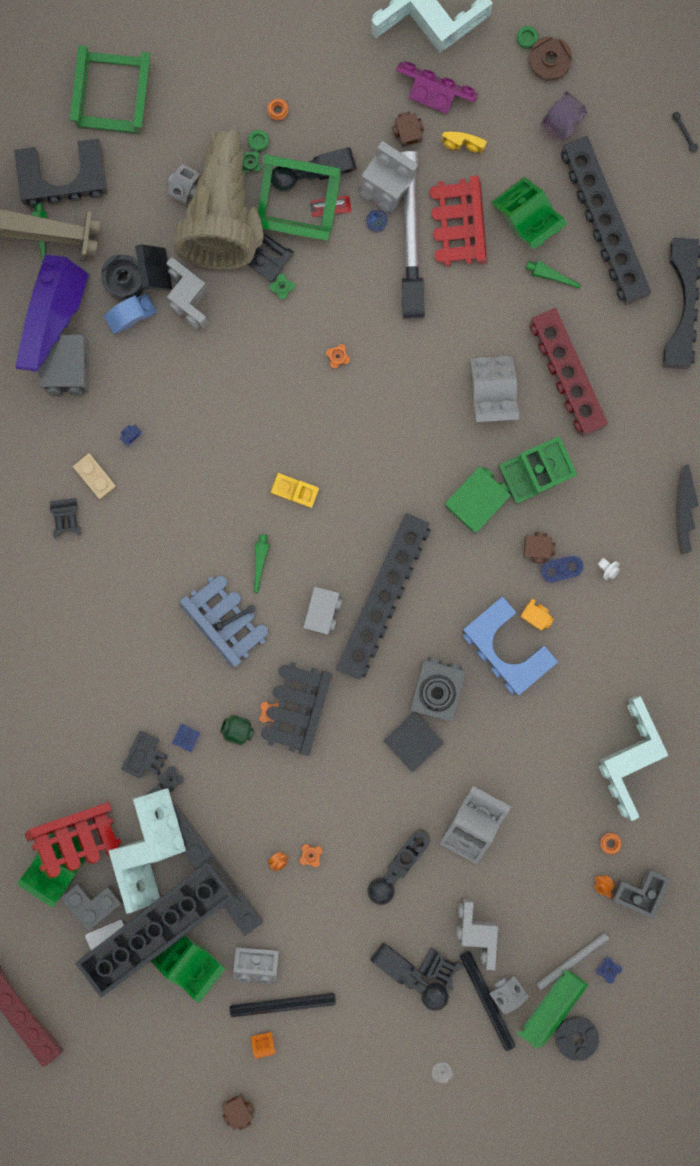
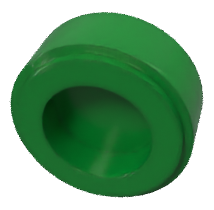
(527, 37)
(258, 140)

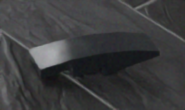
(685, 501)

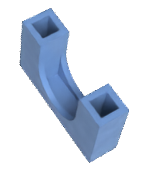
(517, 676)

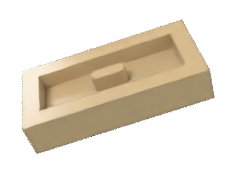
(94, 476)

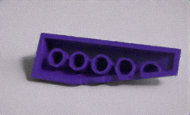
(51, 306)

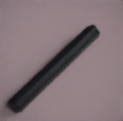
(487, 1001)
(282, 1005)

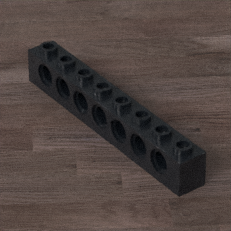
(583, 150)
(409, 524)

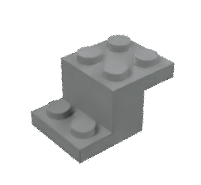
(387, 177)
(186, 294)
(494, 388)
(474, 825)
(477, 933)

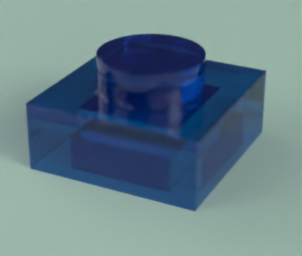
(130, 434)
(186, 737)

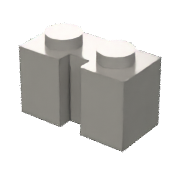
(322, 610)

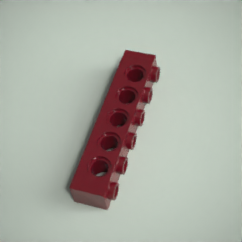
(551, 321)

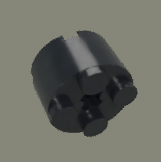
(111, 278)

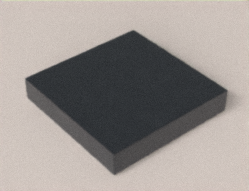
(153, 267)
(413, 741)

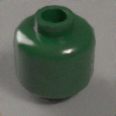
(236, 730)

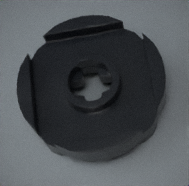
(583, 1049)

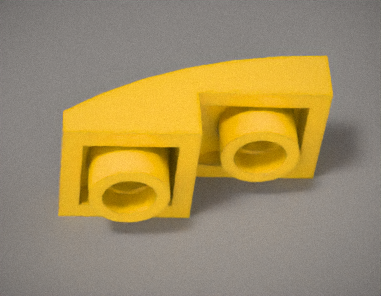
(455, 140)

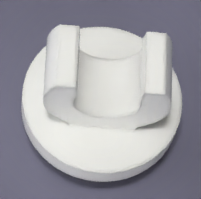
(610, 570)

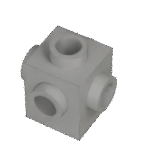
(183, 183)
(508, 994)

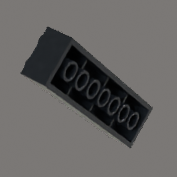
(157, 927)

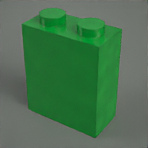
(478, 499)

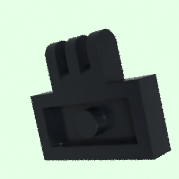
(143, 756)

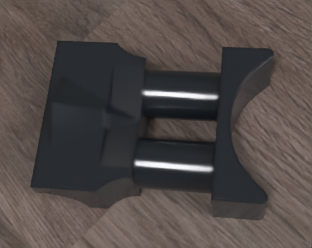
(62, 508)
(432, 965)

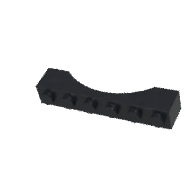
(684, 260)

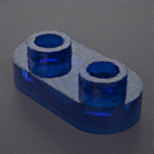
(561, 569)

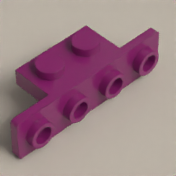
(433, 90)

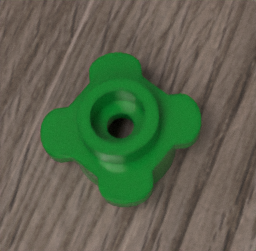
(253, 156)
(288, 286)

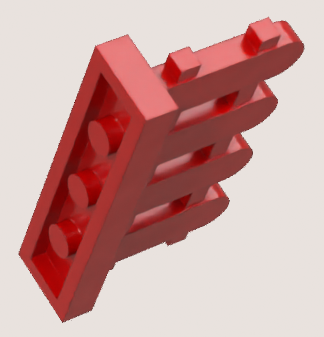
(464, 231)
(63, 839)

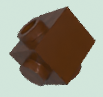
(408, 129)
(538, 547)
(238, 1112)

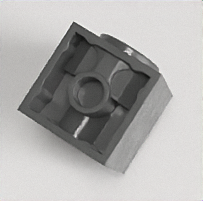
(66, 367)
(436, 675)

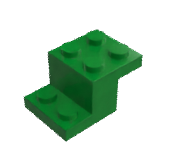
(529, 213)
(537, 470)
(46, 888)
(189, 967)

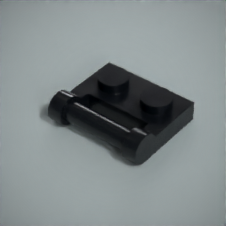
(265, 263)

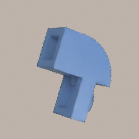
(128, 312)

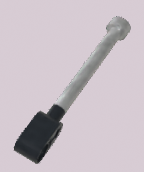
(412, 285)

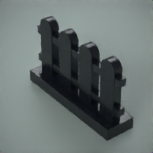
(299, 719)

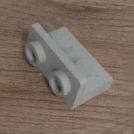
(255, 965)

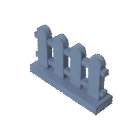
(213, 615)

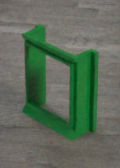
(84, 57)
(293, 227)
(553, 1009)

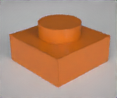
(263, 1045)

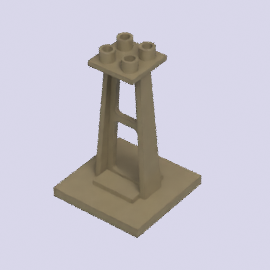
(40, 229)

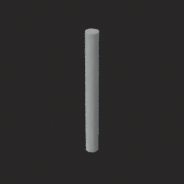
(572, 961)

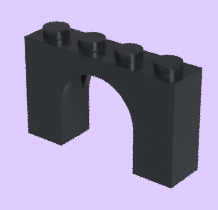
(89, 181)

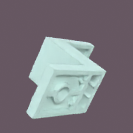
(431, 19)
(632, 758)
(160, 841)

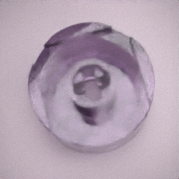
(563, 115)

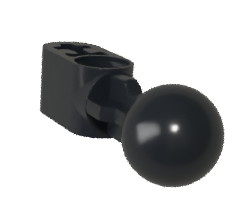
(286, 178)
(382, 889)
(401, 970)

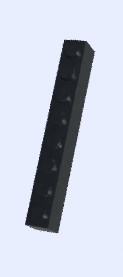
(198, 854)

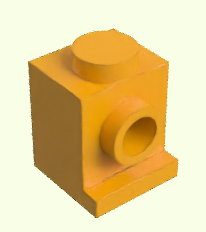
(536, 616)

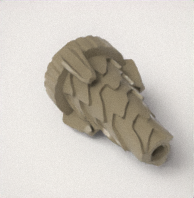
(217, 225)

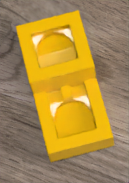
(294, 490)

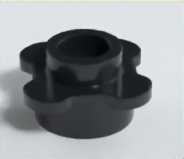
(164, 778)

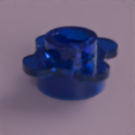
(609, 976)

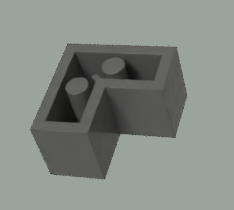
(646, 897)
(89, 909)

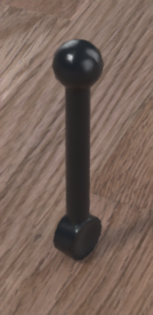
(693, 146)
(250, 609)

